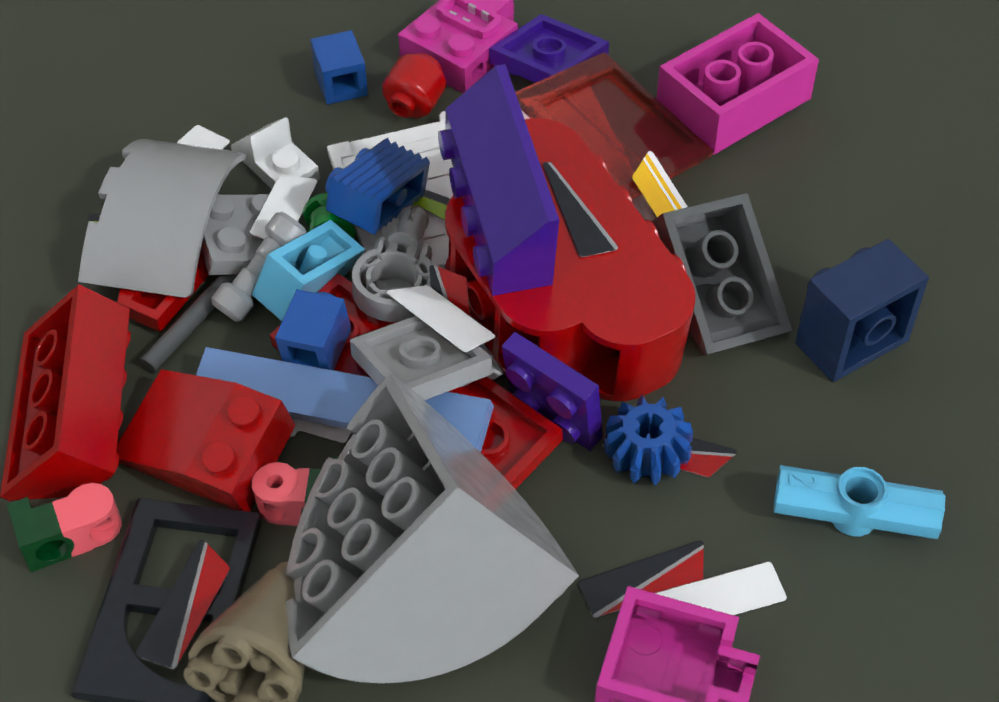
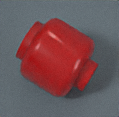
(414, 84)

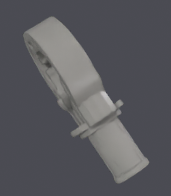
(398, 262)

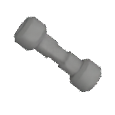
(235, 297)

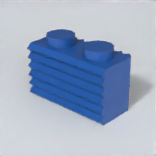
(377, 185)

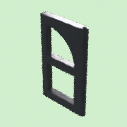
(109, 665)

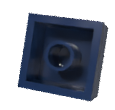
(860, 309)

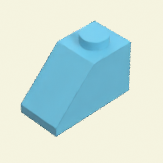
(305, 265)

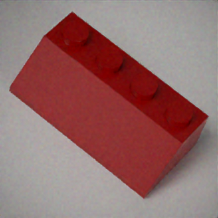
(68, 398)

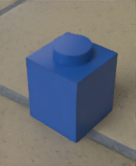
(339, 67)
(313, 330)

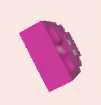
(460, 37)
(674, 654)

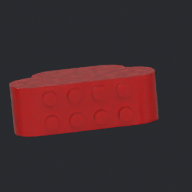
(607, 314)

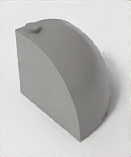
(414, 551)

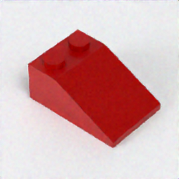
(206, 436)

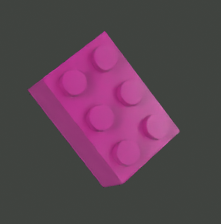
(737, 81)

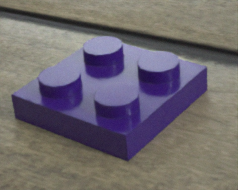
(545, 48)
(554, 391)

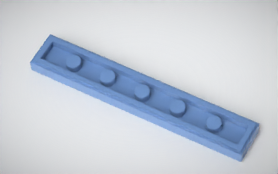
(332, 395)

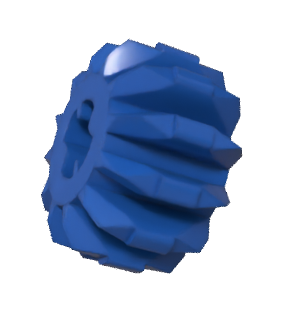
(648, 440)

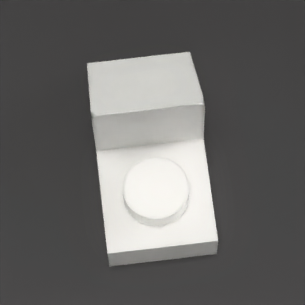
(273, 154)

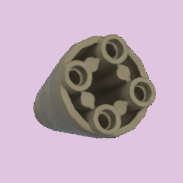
(247, 647)

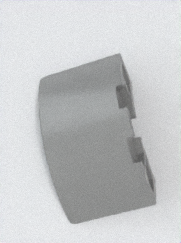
(154, 217)

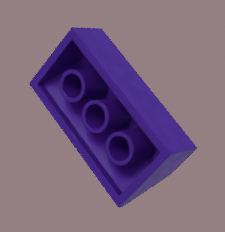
(500, 186)

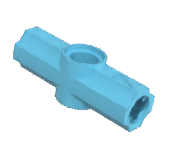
(884, 505)

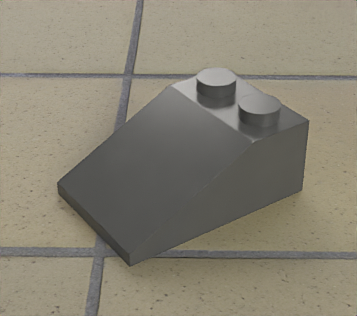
(729, 271)

